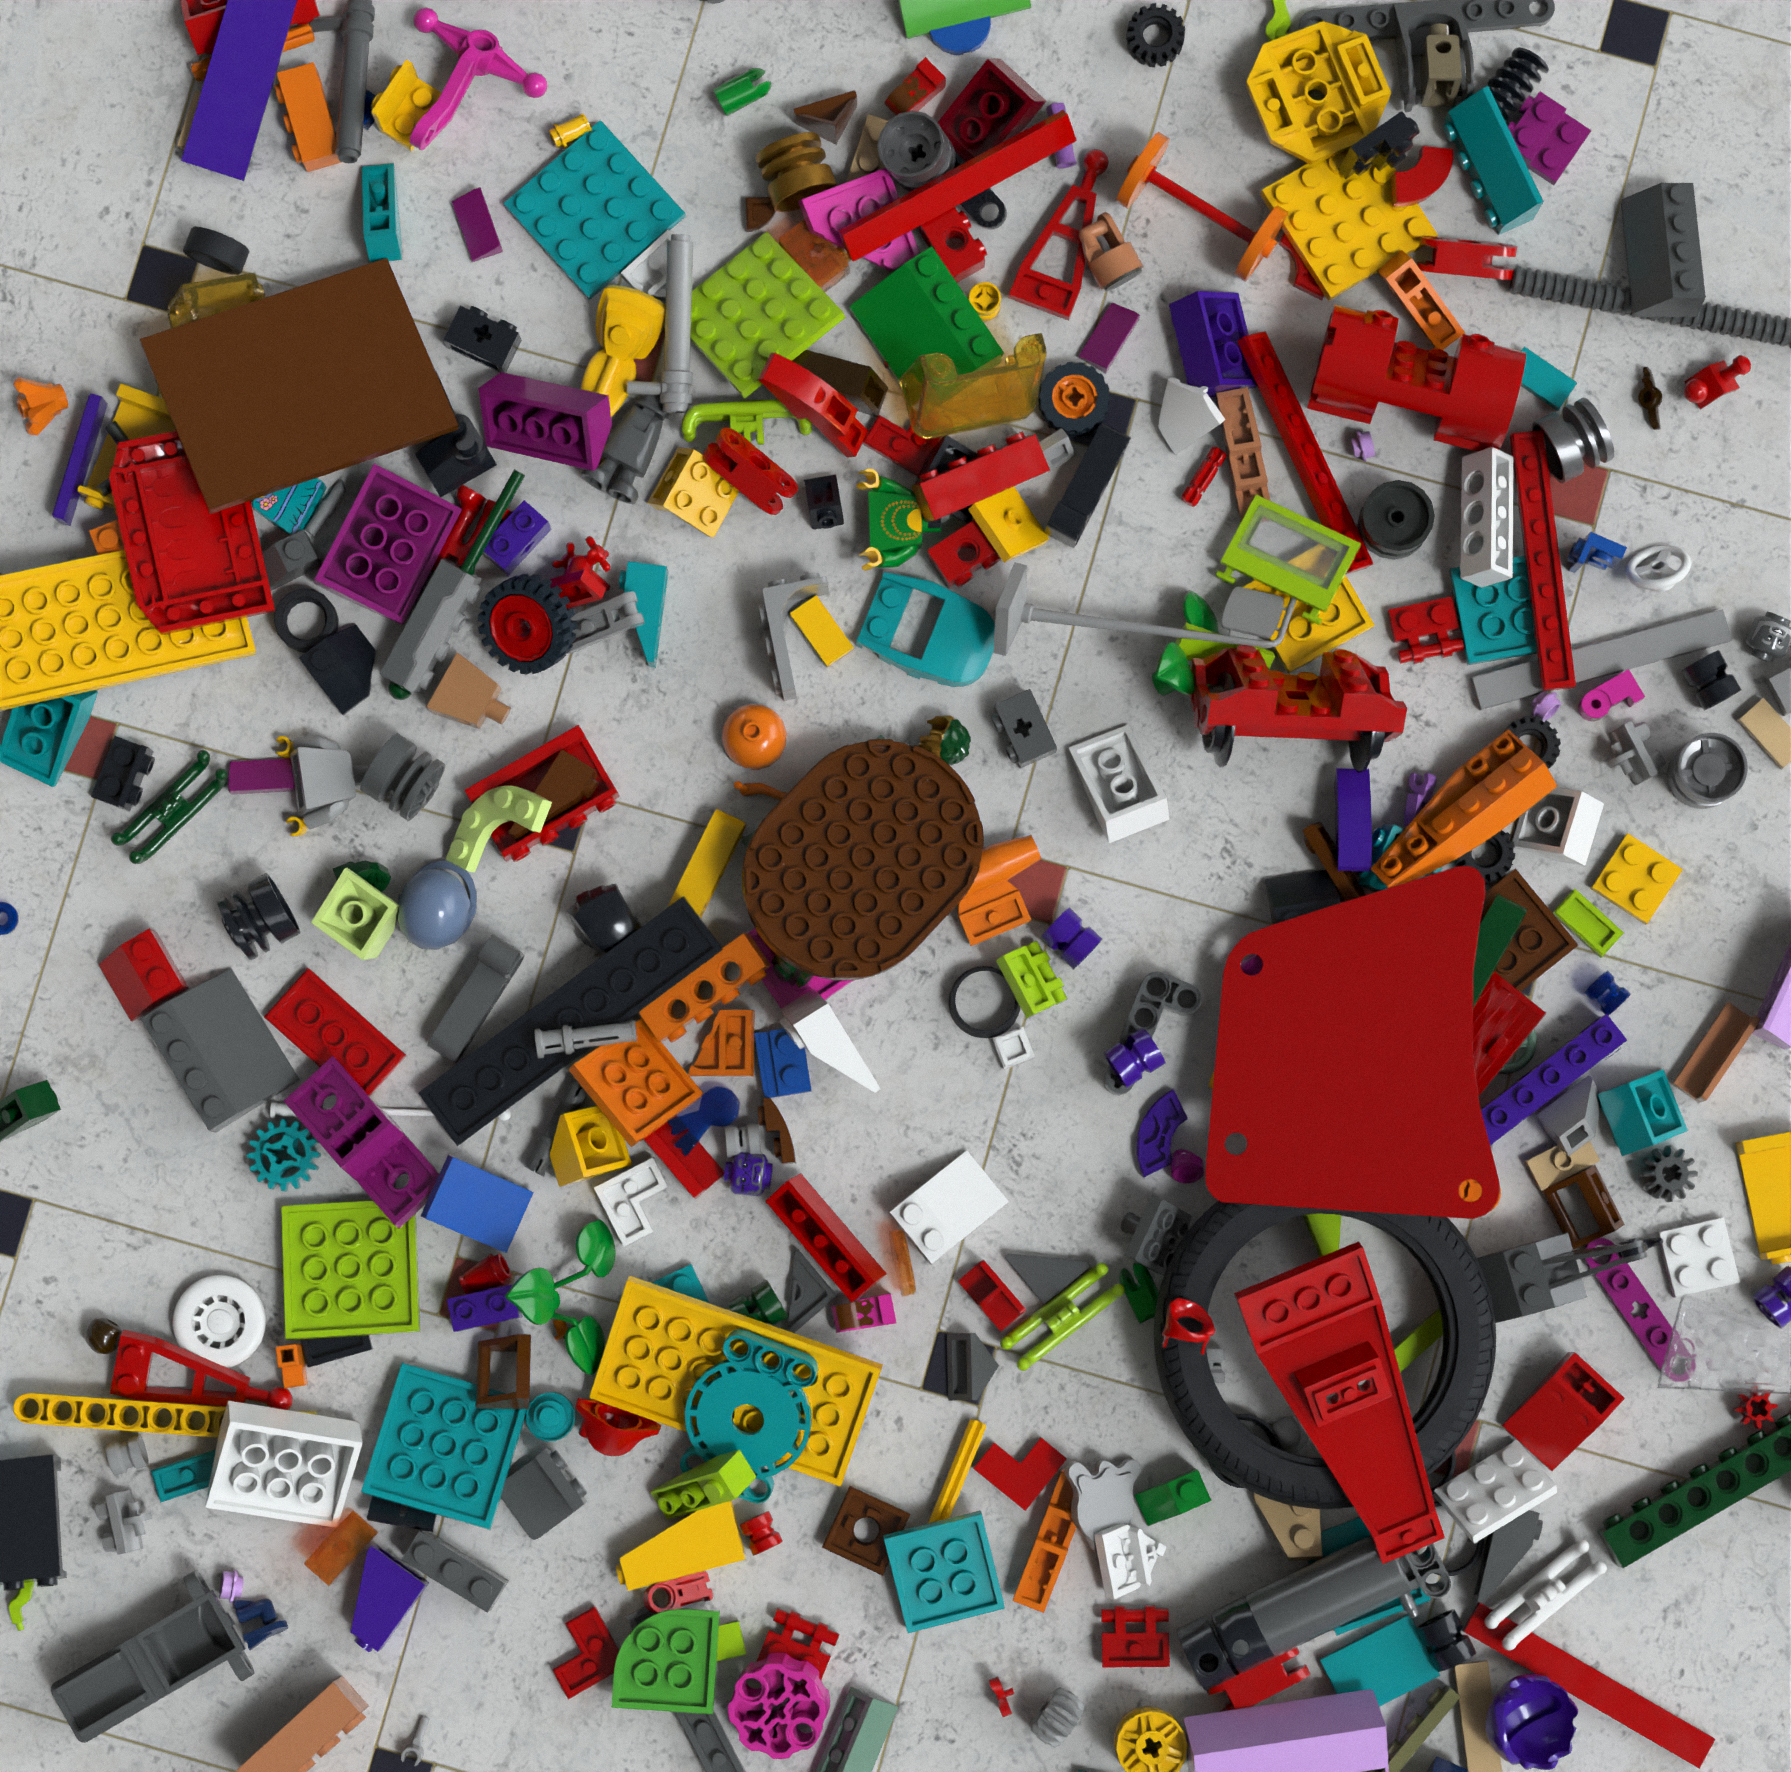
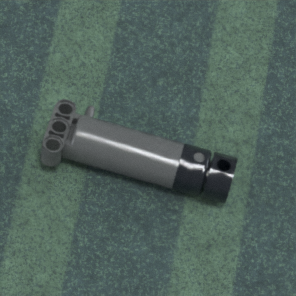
(1305, 1607)

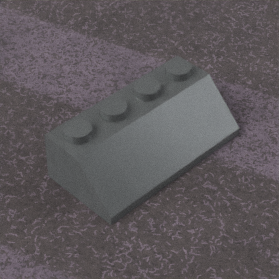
(1663, 251)

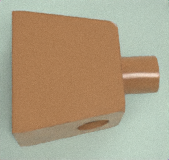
(467, 695)

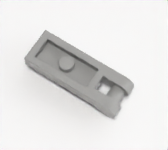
(604, 621)

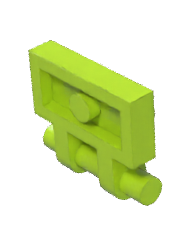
(1032, 979)

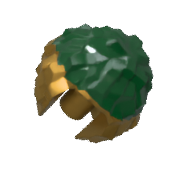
(947, 739)

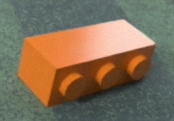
(308, 116)

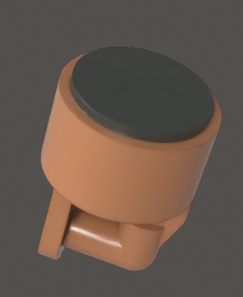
(1115, 265)

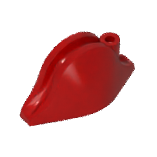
(613, 1429)

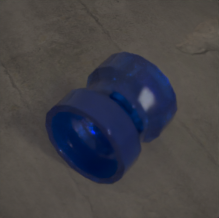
(1613, 998)

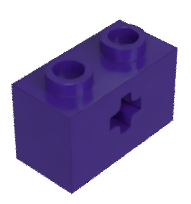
(516, 538)
(482, 1309)

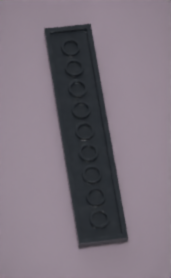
(601, 994)

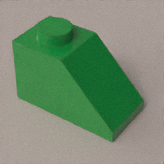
(1173, 1497)

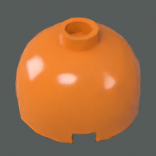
(754, 736)

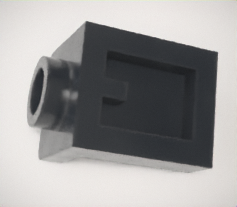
(824, 502)

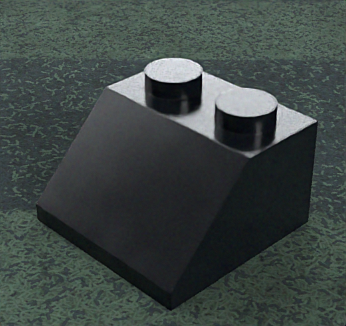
(1300, 894)

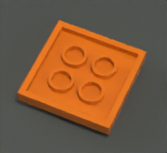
(636, 1084)

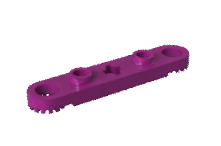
(1623, 1290)

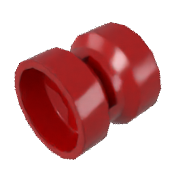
(761, 1534)

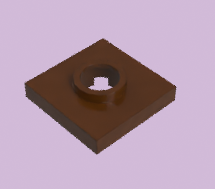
(841, 1535)

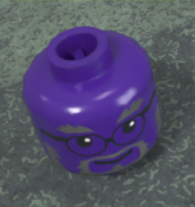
(748, 1174)

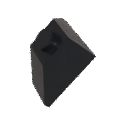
(342, 667)

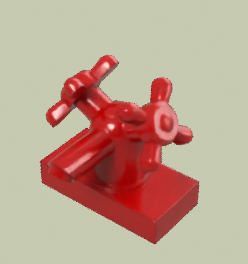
(579, 580)

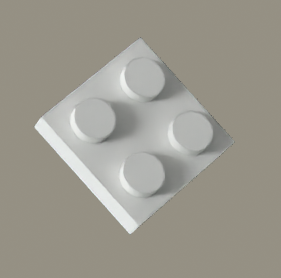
(1698, 1257)

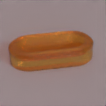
(902, 1262)

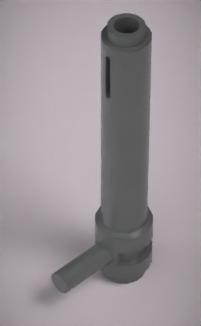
(357, 33)

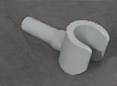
(417, 1742)

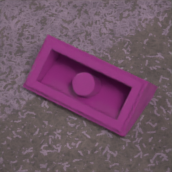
(477, 225)
(1109, 337)
(261, 776)

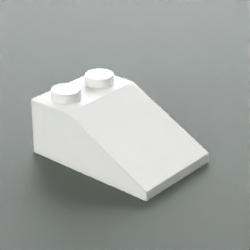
(1119, 783)
(949, 1207)

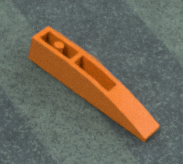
(1468, 810)

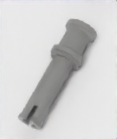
(569, 1039)

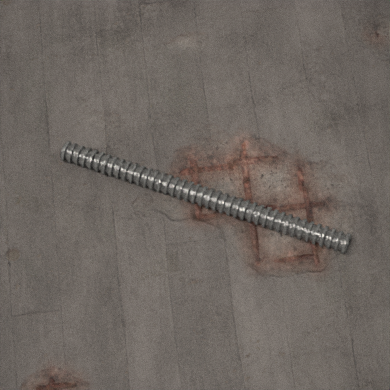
(1618, 299)

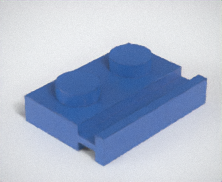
(781, 1064)

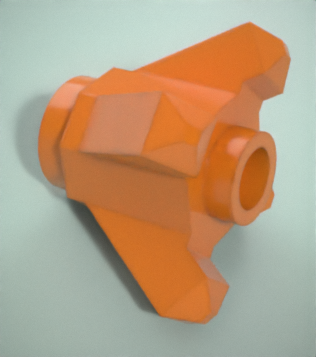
(39, 403)

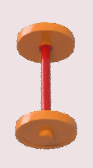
(1143, 170)

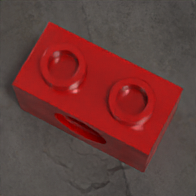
(949, 225)
(950, 566)

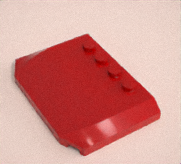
(183, 561)

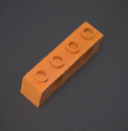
(752, 967)

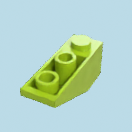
(705, 1485)

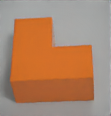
(293, 1366)

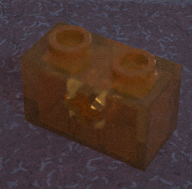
(824, 271)

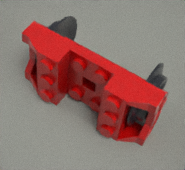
(1342, 703)

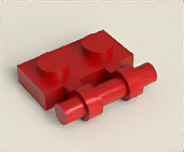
(1424, 620)
(784, 1644)
(1135, 1648)

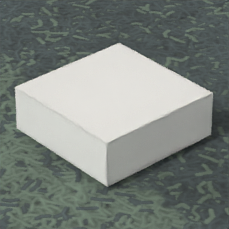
(1013, 1048)

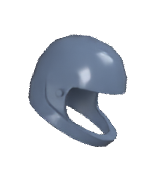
(436, 906)

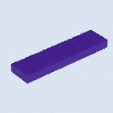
(79, 459)

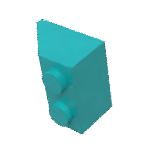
(1642, 1112)

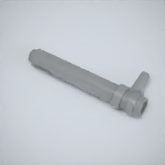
(676, 375)

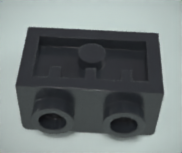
(123, 774)

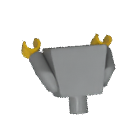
(321, 779)

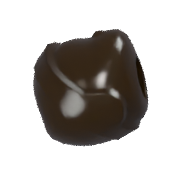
(103, 1336)

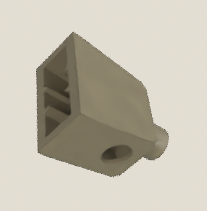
(1440, 68)

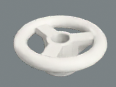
(1658, 574)

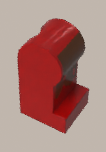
(916, 89)

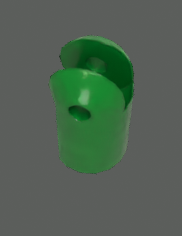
(740, 91)
(1142, 1295)

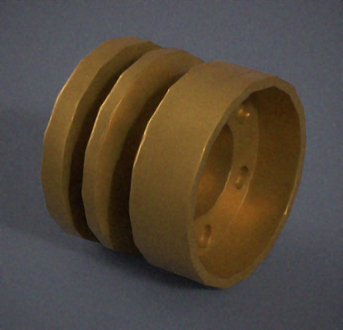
(794, 170)

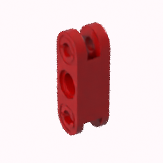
(1467, 257)
(749, 470)
(1261, 1682)

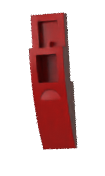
(814, 399)

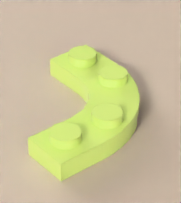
(489, 812)

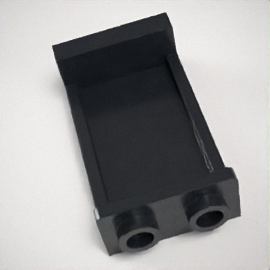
(30, 1522)

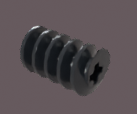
(1514, 78)

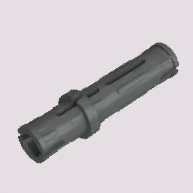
(568, 1104)

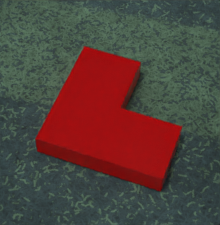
(899, 445)
(1022, 1480)
(596, 1656)

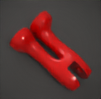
(471, 504)

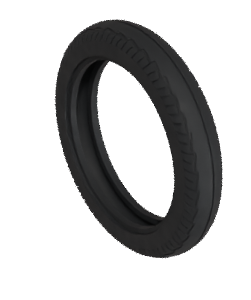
(1302, 1480)

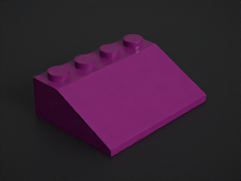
(387, 545)

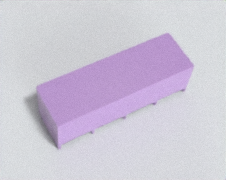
(1293, 1736)

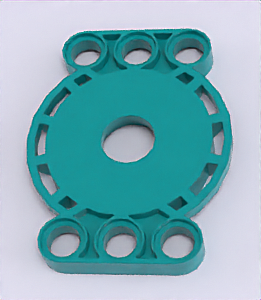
(758, 1385)

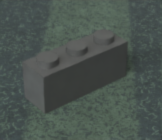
(455, 1570)

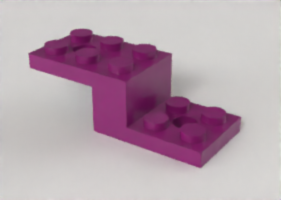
(364, 1141)

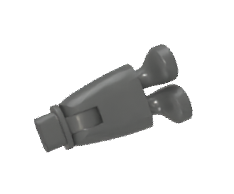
(631, 445)

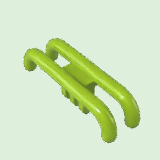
(743, 417)
(1062, 1316)

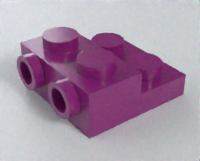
(1547, 136)

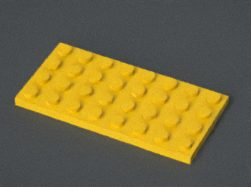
(82, 631)
(670, 1339)

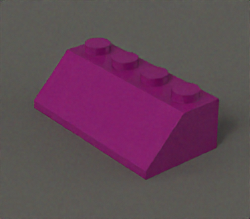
(545, 420)

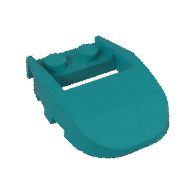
(959, 642)

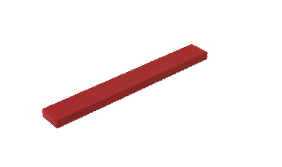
(957, 185)
(1301, 442)
(1542, 560)
(1595, 1689)

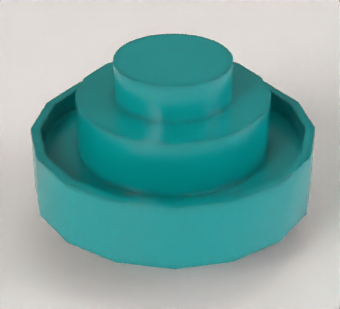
(550, 1416)

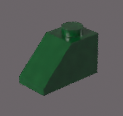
(27, 1108)

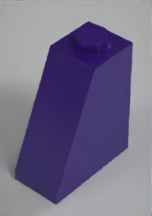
(384, 1598)

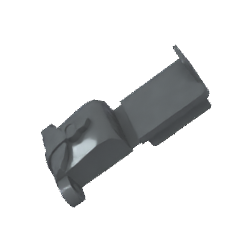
(152, 1664)

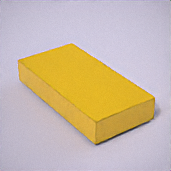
(821, 631)

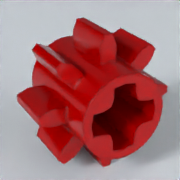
(1764, 1405)

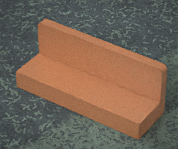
(1715, 1052)

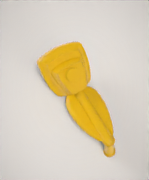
(627, 330)

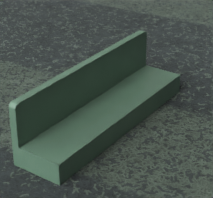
(857, 1734)

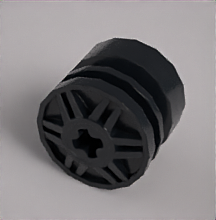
(258, 916)

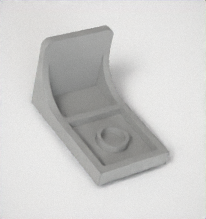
(779, 600)

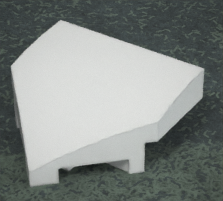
(650, 269)
(1186, 414)
(1125, 1558)

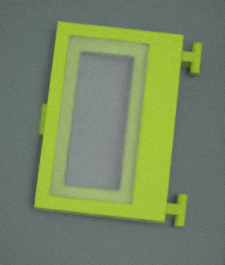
(1289, 555)

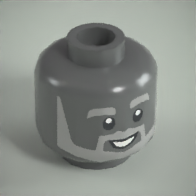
(1769, 636)

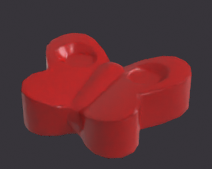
(1001, 1696)

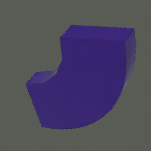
(1156, 1133)

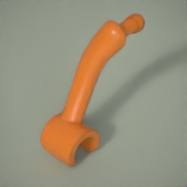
(758, 788)

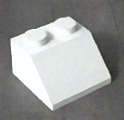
(1560, 826)

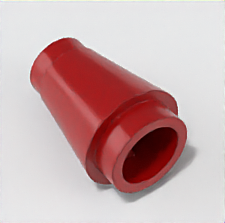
(485, 1274)

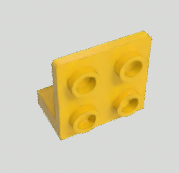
(403, 104)
(693, 492)

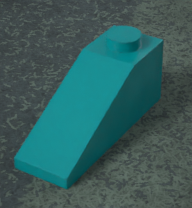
(381, 213)
(650, 586)

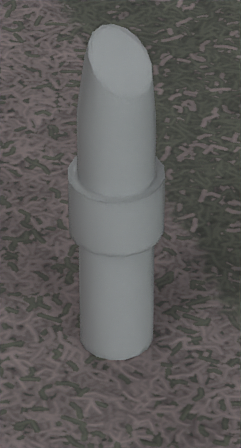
(325, 509)

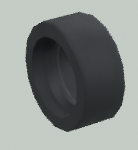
(216, 250)
(290, 601)

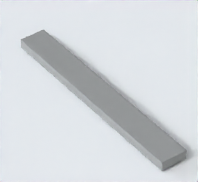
(1608, 657)

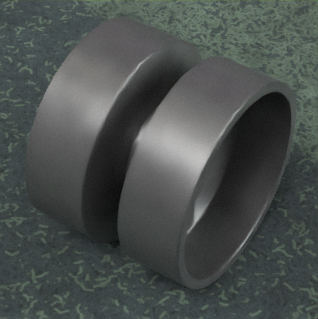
(1707, 770)

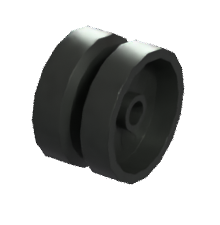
(1403, 502)

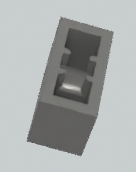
(1039, 740)

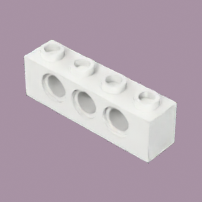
(1487, 517)

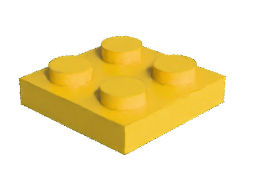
(1636, 878)

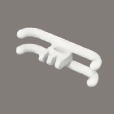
(1544, 1595)

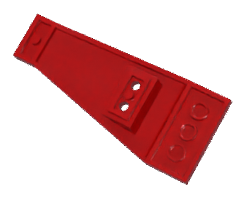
(1320, 1336)

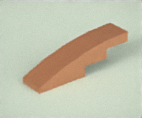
(1242, 447)

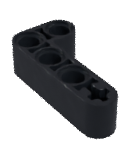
(1087, 485)

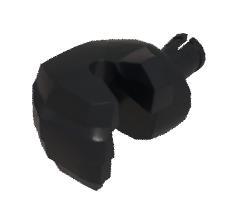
(603, 918)

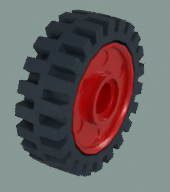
(546, 613)

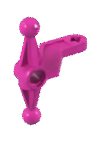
(478, 55)

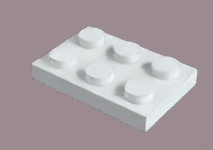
(1495, 1491)

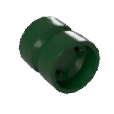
(765, 1300)

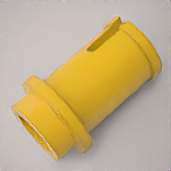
(569, 130)

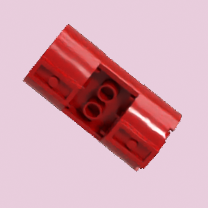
(1467, 392)

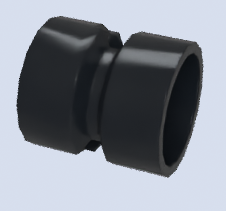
(1711, 680)
(1445, 1639)

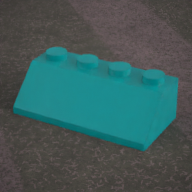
(1492, 162)

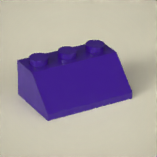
(1207, 339)

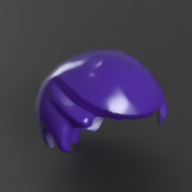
(1531, 1722)

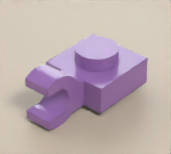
(1422, 795)

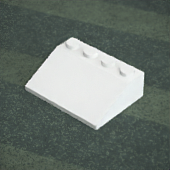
(814, 1026)
(283, 1464)

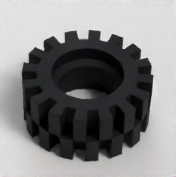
(1161, 17)
(1541, 730)
(1503, 860)

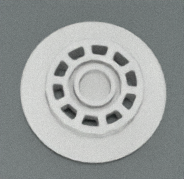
(220, 1320)

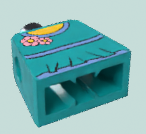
(291, 507)

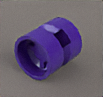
(1071, 938)
(1134, 1057)
(1770, 1304)

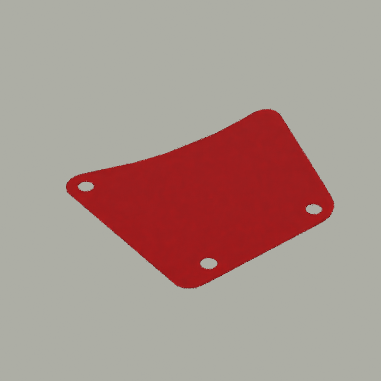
(1356, 1058)

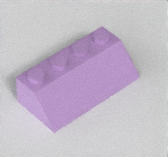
(1776, 1007)

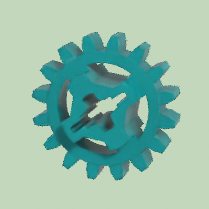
(288, 1140)

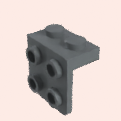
(543, 1493)

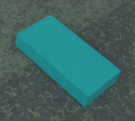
(1545, 380)

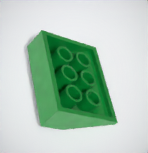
(925, 313)

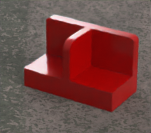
(992, 1295)

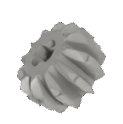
(1057, 1717)

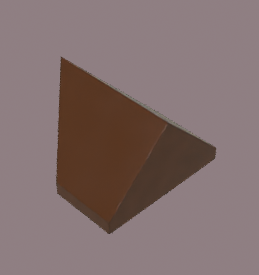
(827, 116)

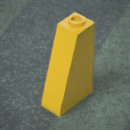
(690, 1546)

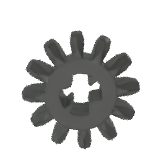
(1665, 1161)

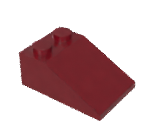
(990, 109)

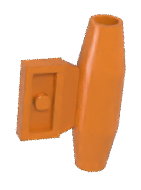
(992, 901)

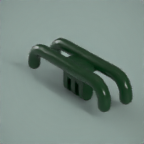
(172, 809)

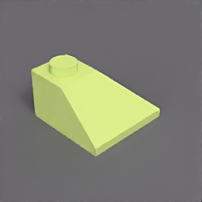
(357, 916)

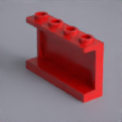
(528, 773)

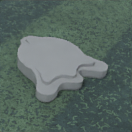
(1103, 1496)

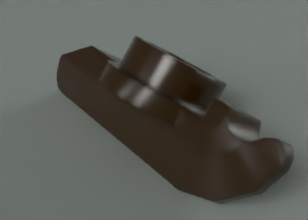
(1650, 398)

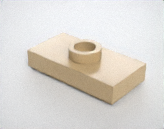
(1556, 1165)

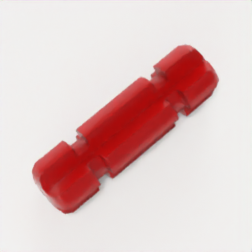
(1203, 476)

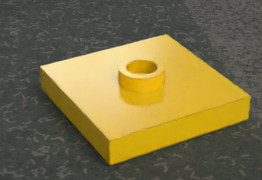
(1008, 524)

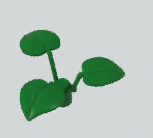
(1173, 668)
(537, 1299)

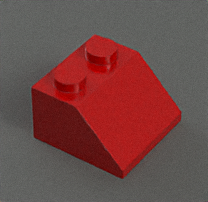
(142, 974)

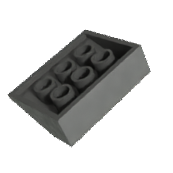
(220, 1050)

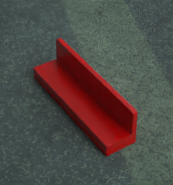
(694, 1171)

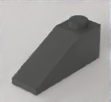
(1504, 1551)

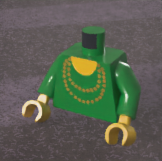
(893, 522)

